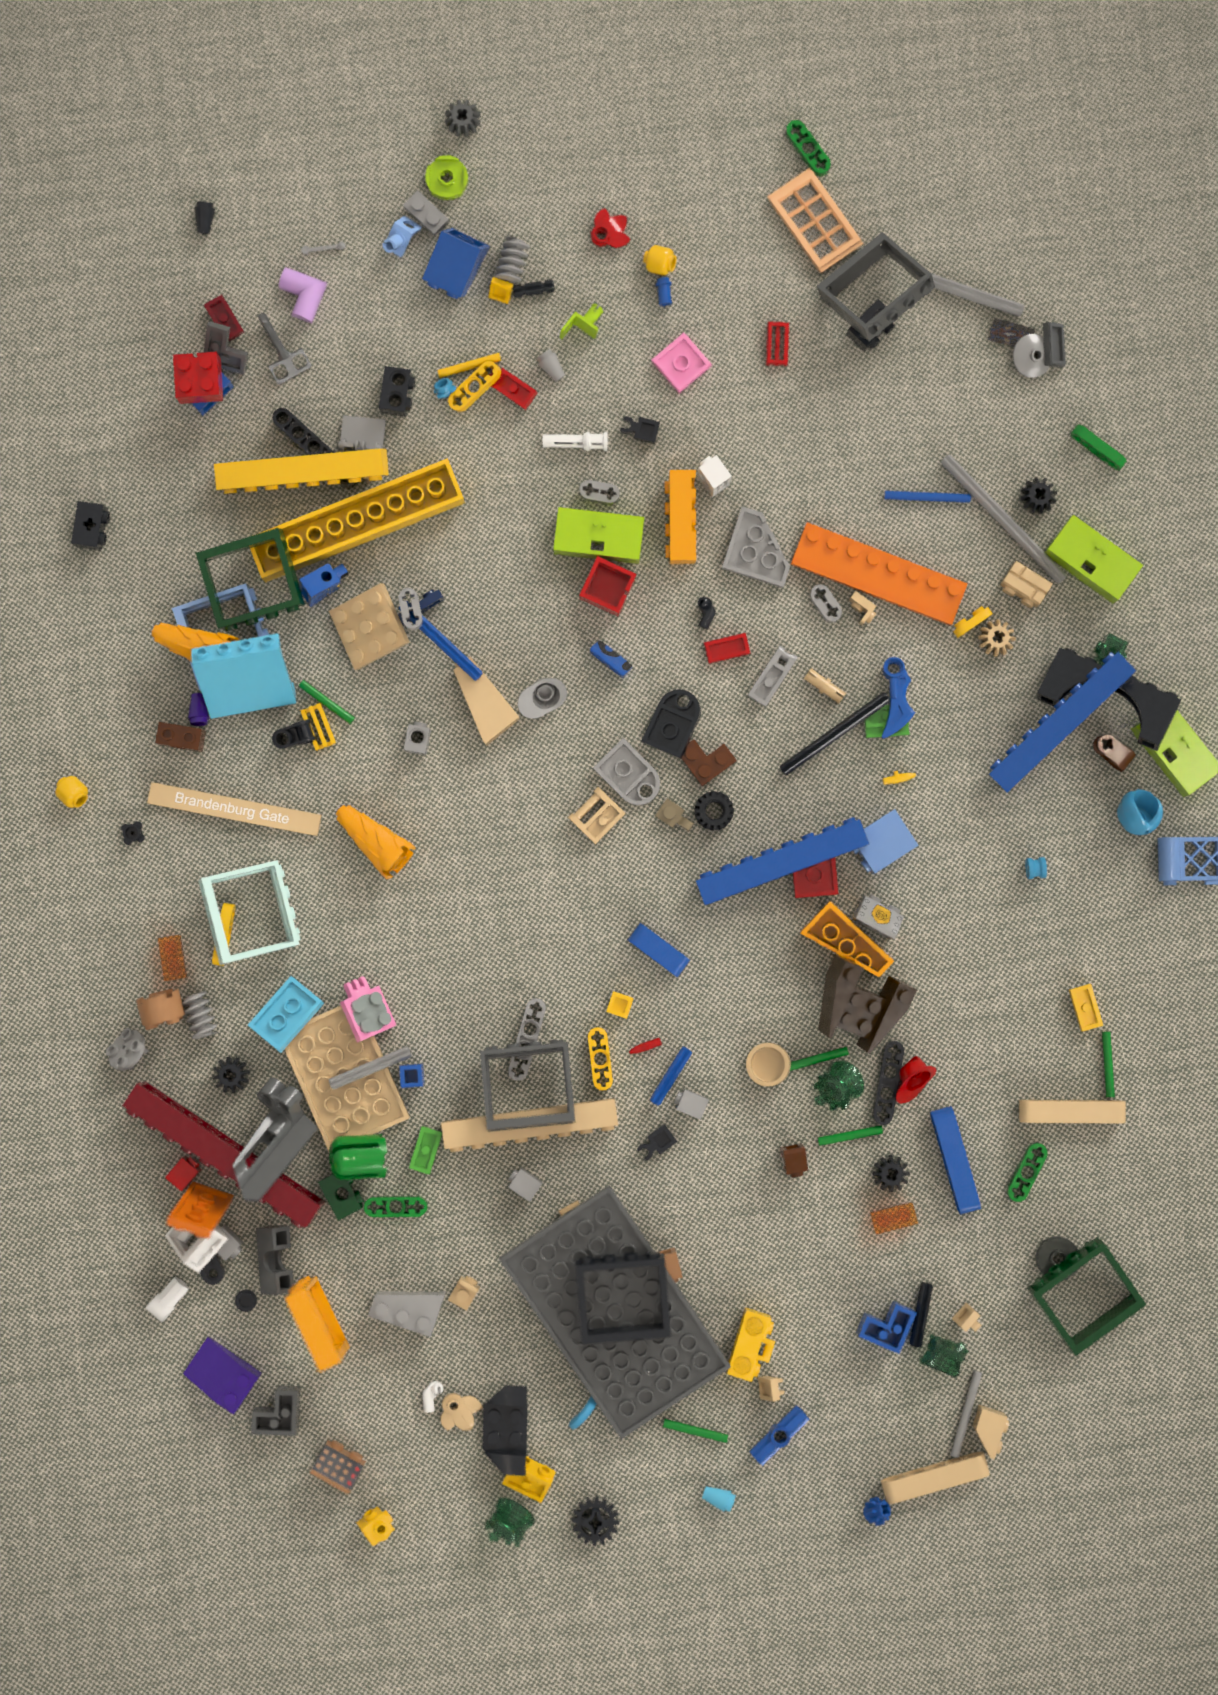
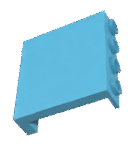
(243, 676)

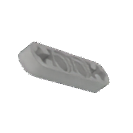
(525, 1038)

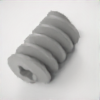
(511, 260)
(199, 1015)

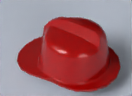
(913, 1078)

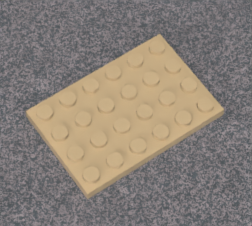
(359, 1108)

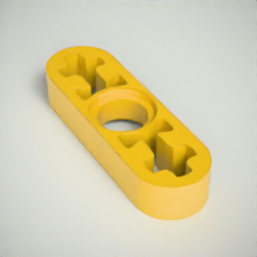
(481, 371)
(227, 918)
(608, 1074)

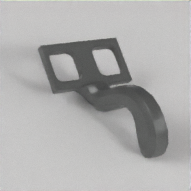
(284, 356)

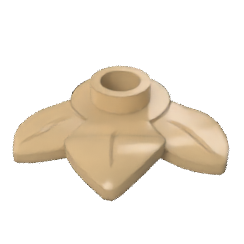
(461, 1414)

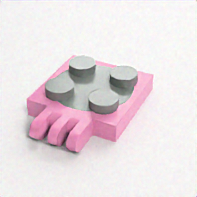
(366, 1009)

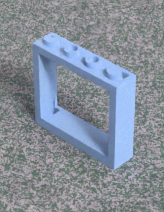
(181, 611)

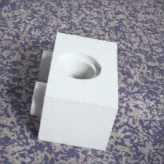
(713, 475)

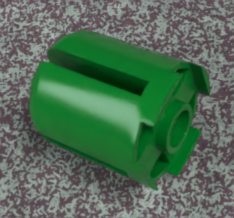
(358, 1157)

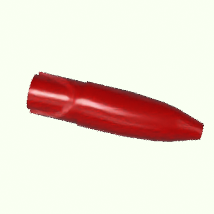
(646, 1046)

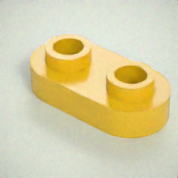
(979, 616)

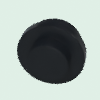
(246, 1300)

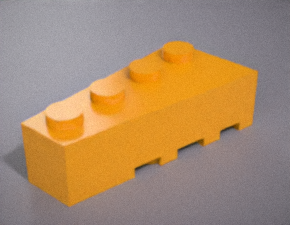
(681, 517)
(841, 935)

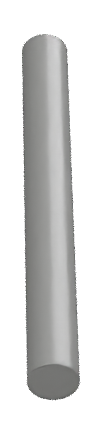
(966, 1413)

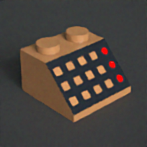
(338, 1466)

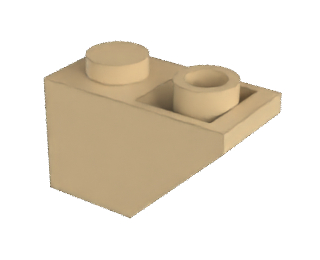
(989, 1427)

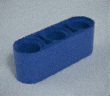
(658, 950)

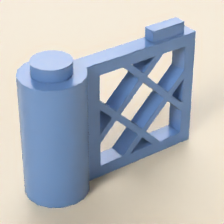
(1172, 860)

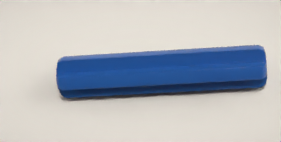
(670, 1076)

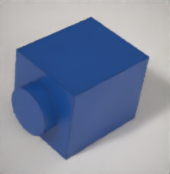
(412, 1075)

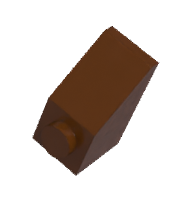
(794, 1159)

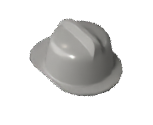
(542, 697)

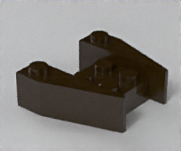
(860, 1009)

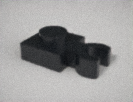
(644, 430)
(659, 1140)

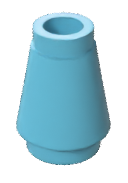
(719, 1498)

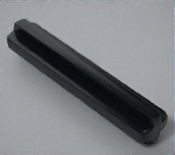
(921, 1314)

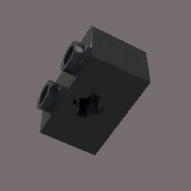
(86, 515)

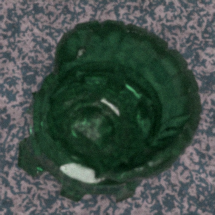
(839, 1085)
(944, 1355)
(509, 1522)

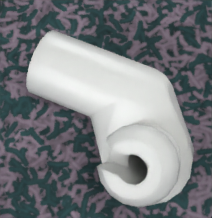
(429, 1395)

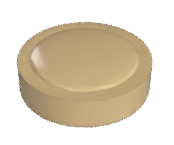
(768, 1064)

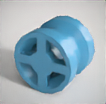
(1036, 868)

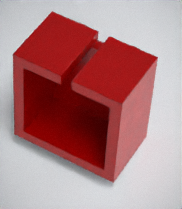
(198, 377)
(607, 586)

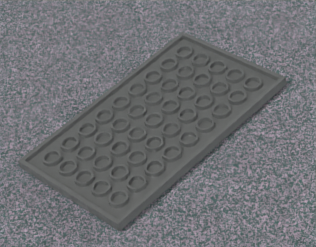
(625, 1378)

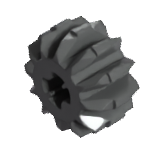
(462, 110)

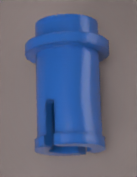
(664, 291)

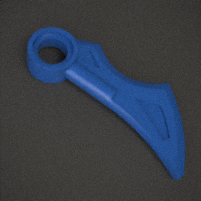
(899, 709)

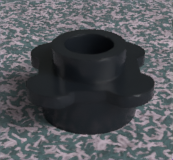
(127, 829)

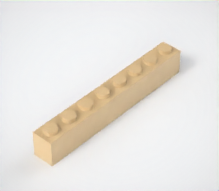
(474, 1130)

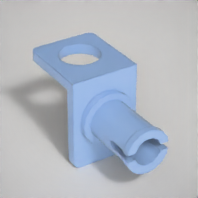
(400, 236)

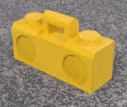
(750, 1335)

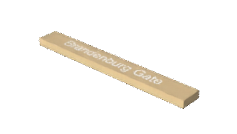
(234, 809)

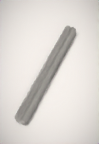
(978, 296)

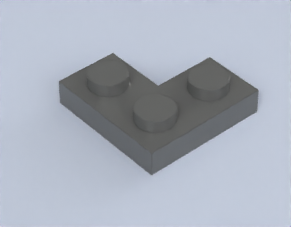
(217, 341)

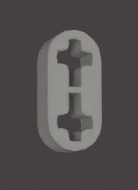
(600, 487)
(821, 606)
(415, 608)

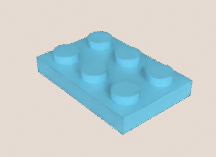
(285, 1014)

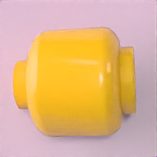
(660, 260)
(71, 792)

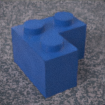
(889, 1332)

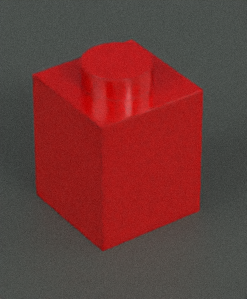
(184, 1172)

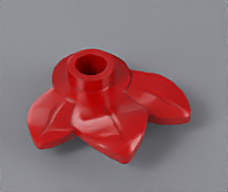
(612, 228)

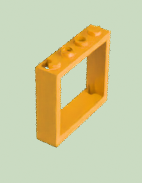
(317, 1322)

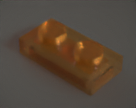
(172, 957)
(893, 1218)

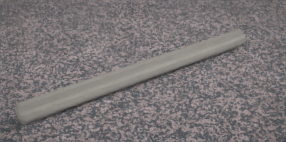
(1003, 519)

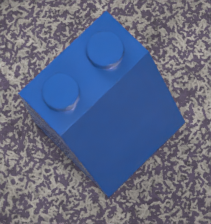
(455, 262)

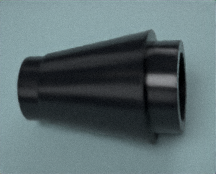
(204, 216)

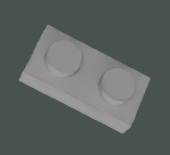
(426, 213)

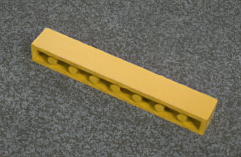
(301, 469)

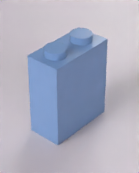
(887, 842)

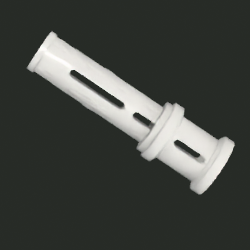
(586, 441)

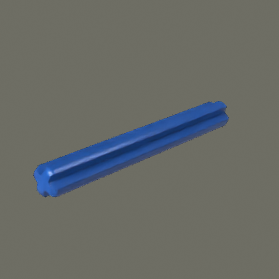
(447, 647)

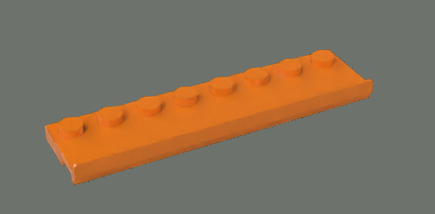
(879, 574)

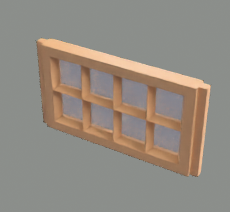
(815, 220)

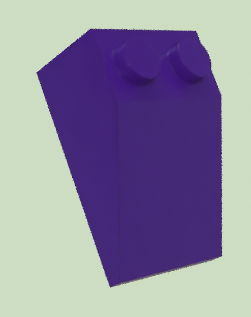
(222, 1375)

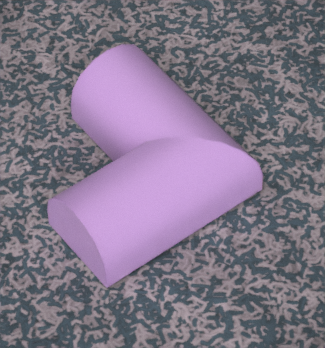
(308, 291)

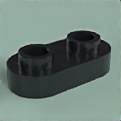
(214, 1263)

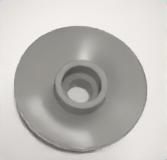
(1024, 357)

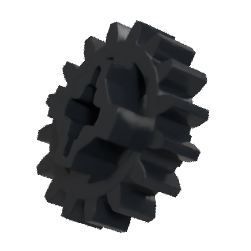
(604, 1521)

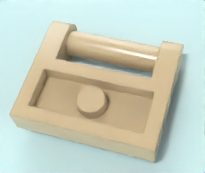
(602, 820)

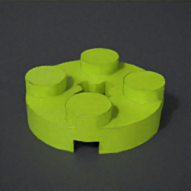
(452, 189)

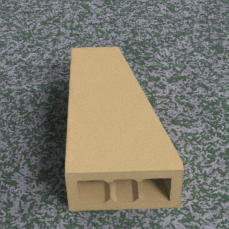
(487, 705)

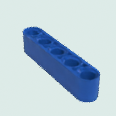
(955, 1160)

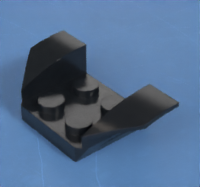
(506, 1429)

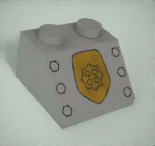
(878, 917)

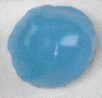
(1140, 812)

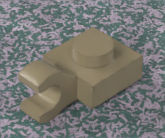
(671, 814)

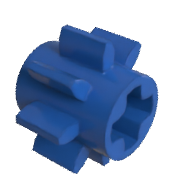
(877, 1511)

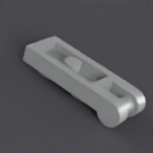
(772, 677)

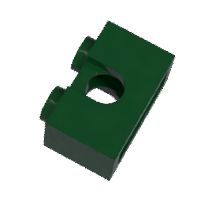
(341, 1207)

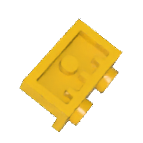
(535, 1483)

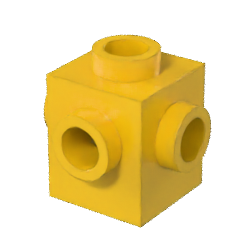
(376, 1525)

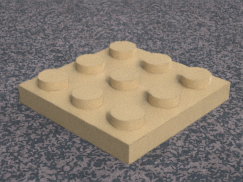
(369, 626)

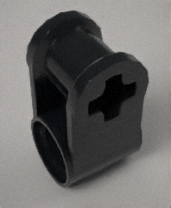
(298, 734)

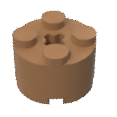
(160, 1008)

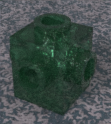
(1109, 644)

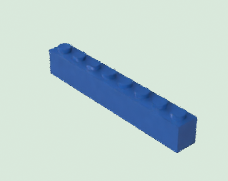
(1062, 722)
(782, 862)

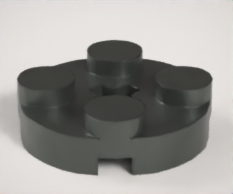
(1049, 1248)

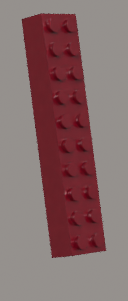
(216, 1150)

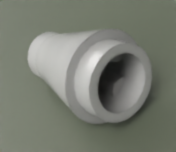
(550, 364)

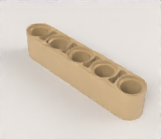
(1072, 1111)
(935, 1477)

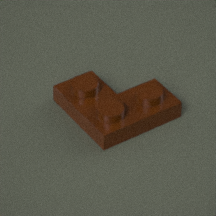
(707, 767)

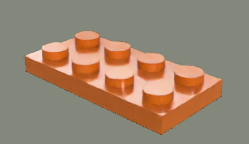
(200, 1210)

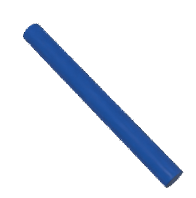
(927, 496)

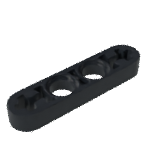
(892, 1083)

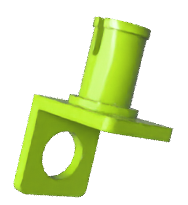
(585, 322)

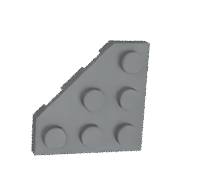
(755, 550)

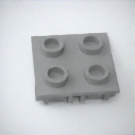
(361, 433)

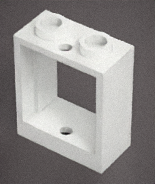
(200, 1251)

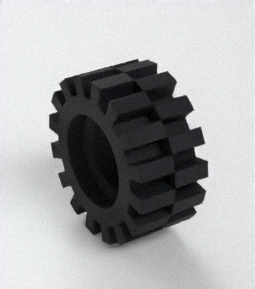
(723, 801)

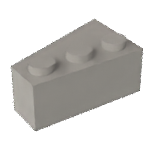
(408, 1309)

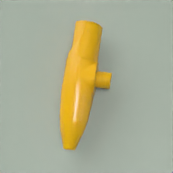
(898, 778)

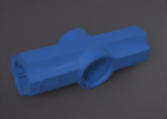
(790, 1424)

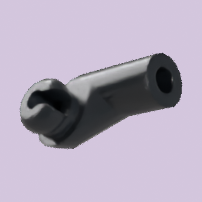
(708, 611)

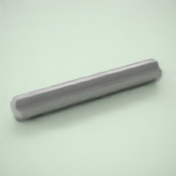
(370, 1068)

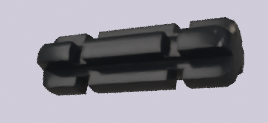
(533, 288)

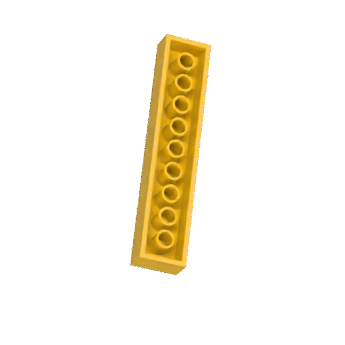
(362, 518)

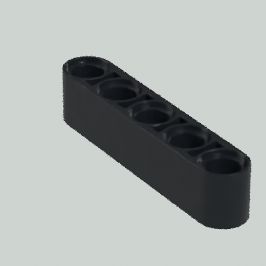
(305, 442)

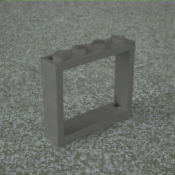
(859, 264)
(515, 1050)

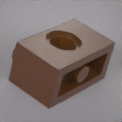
(180, 737)

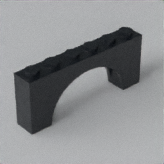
(1152, 706)

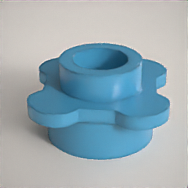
(444, 388)

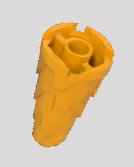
(183, 639)
(376, 841)

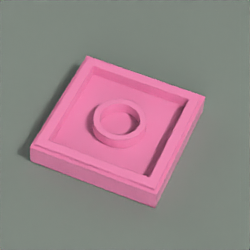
(681, 363)

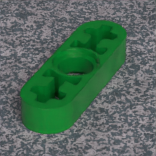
(821, 157)
(1098, 447)
(1036, 1169)
(379, 1201)

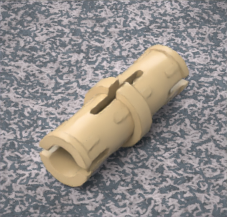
(824, 685)

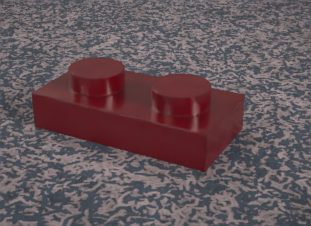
(222, 314)

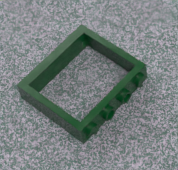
(240, 545)
(1104, 1323)

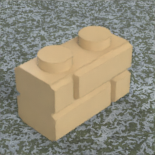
(1025, 585)

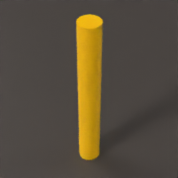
(467, 365)

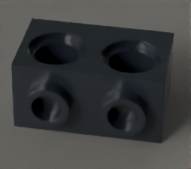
(855, 336)
(391, 391)

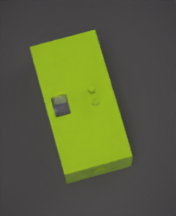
(598, 534)
(1093, 559)
(1183, 756)

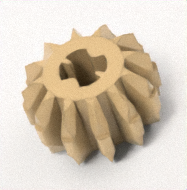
(1004, 642)

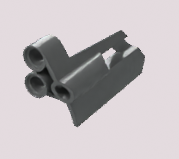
(285, 1133)

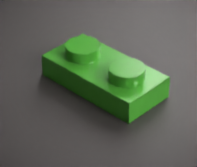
(425, 1150)

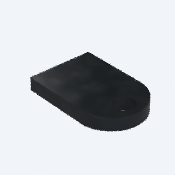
(673, 725)

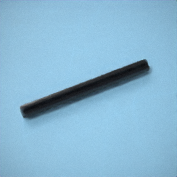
(835, 733)

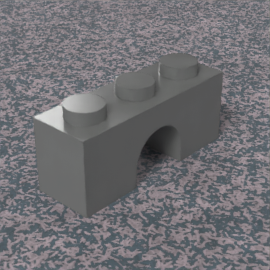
(273, 1275)

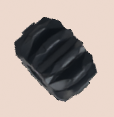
(1035, 488)
(227, 1081)
(898, 1174)

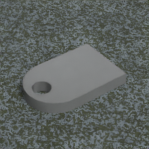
(627, 772)

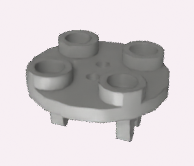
(126, 1050)

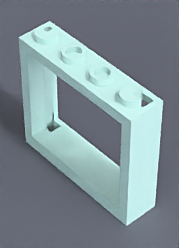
(282, 894)

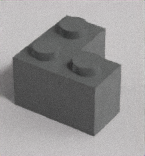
(282, 1418)

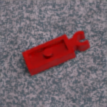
(514, 389)

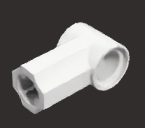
(164, 1303)

